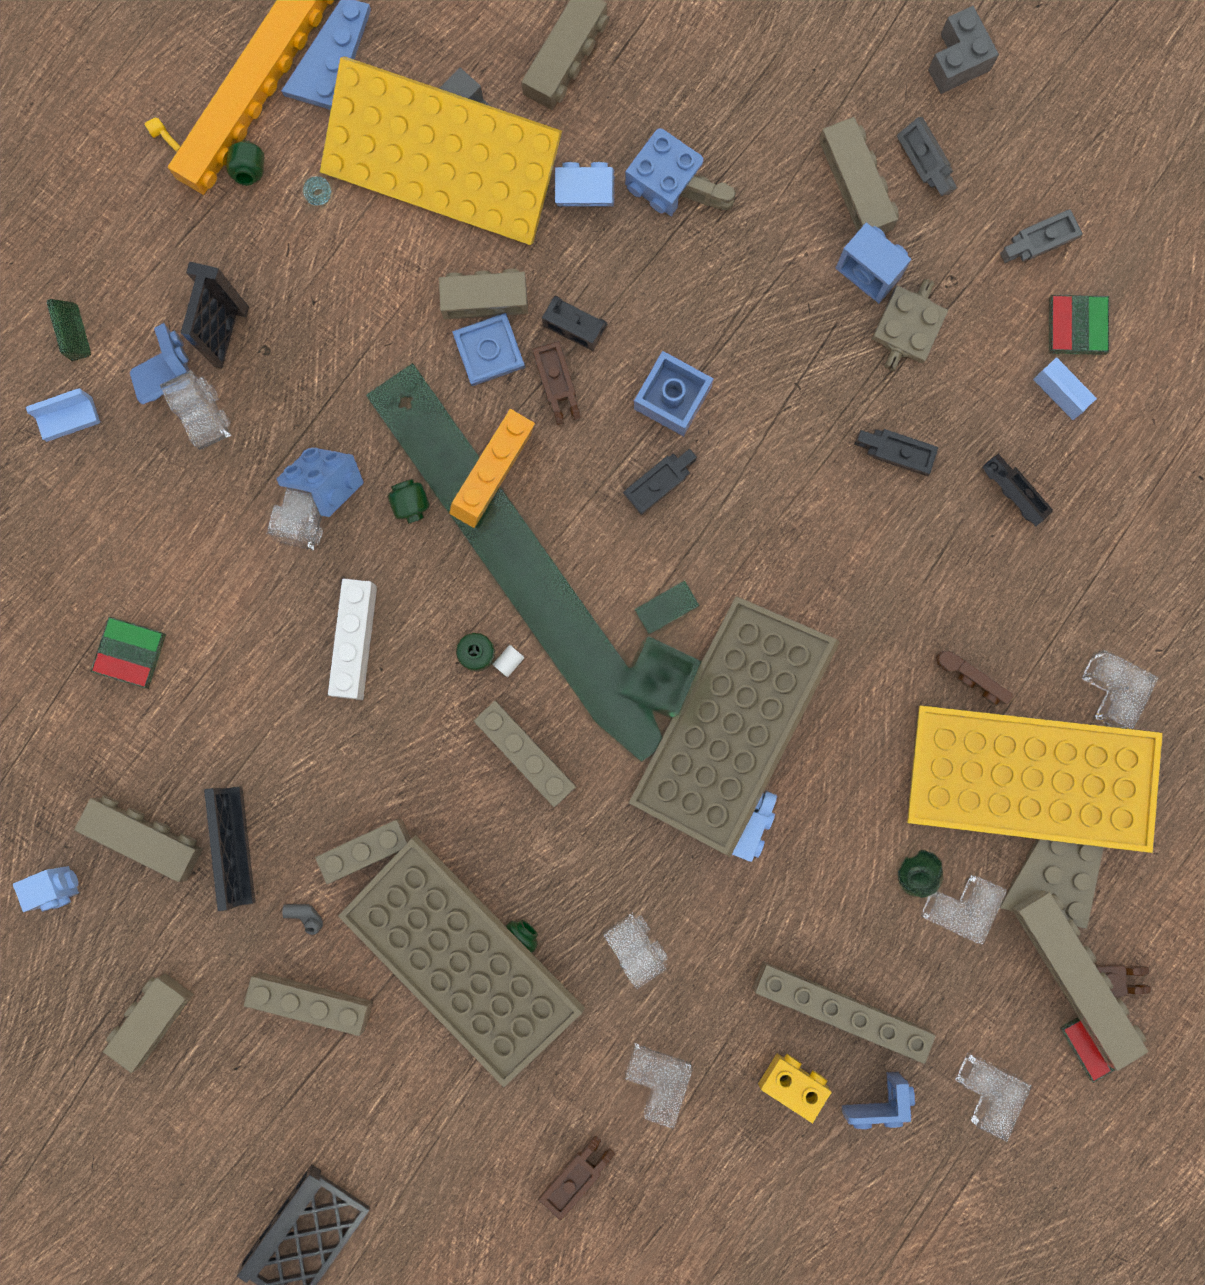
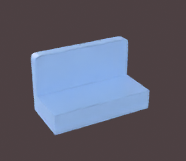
(1064, 388)
(64, 414)

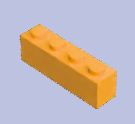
(491, 468)

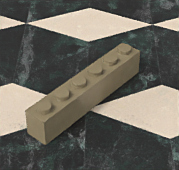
(1080, 980)

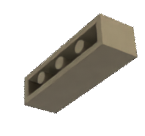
(564, 51)
(857, 175)
(525, 754)
(139, 839)
(308, 1003)

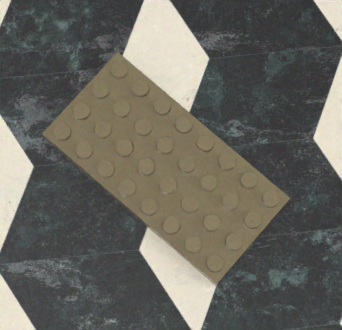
(734, 724)
(461, 961)

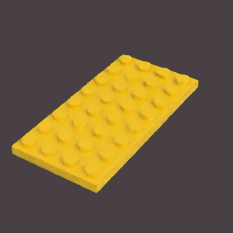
(439, 150)
(1035, 778)

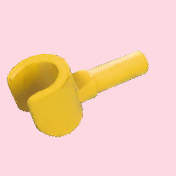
(156, 128)

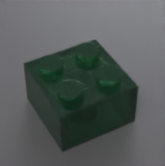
(660, 677)

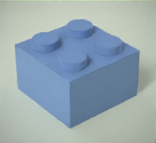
(873, 262)
(673, 393)

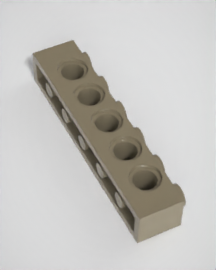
(843, 1012)

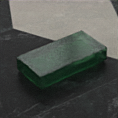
(666, 607)

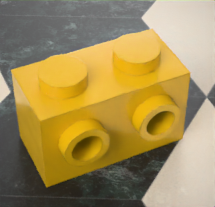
(794, 1087)

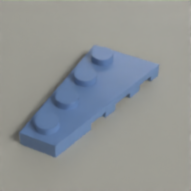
(317, 71)

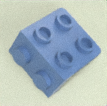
(662, 171)
(161, 368)
(326, 474)
(891, 1114)

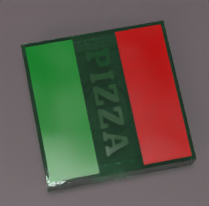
(1078, 324)
(128, 652)
(1085, 1050)

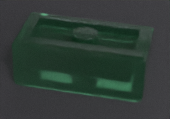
(69, 329)

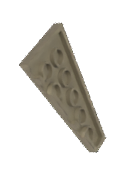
(1060, 869)

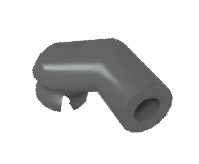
(307, 914)

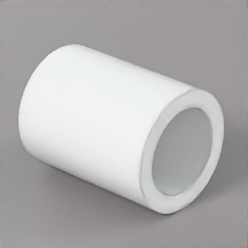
(508, 661)

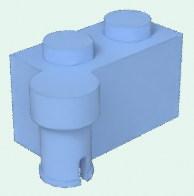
(762, 818)

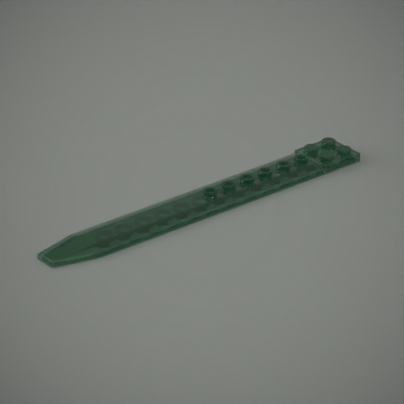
(518, 563)

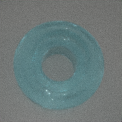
(317, 183)

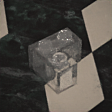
(196, 407)
(296, 521)
(1126, 688)
(972, 914)
(636, 952)
(666, 1078)
(1001, 1095)

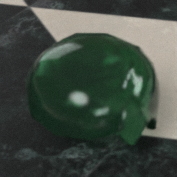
(921, 874)

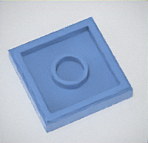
(488, 349)

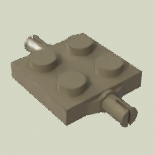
(909, 324)

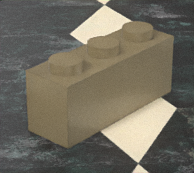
(483, 294)
(363, 851)
(147, 1022)

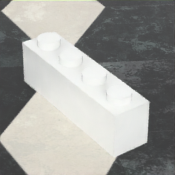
(352, 639)

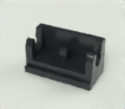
(573, 323)

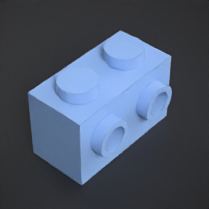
(584, 185)
(47, 889)

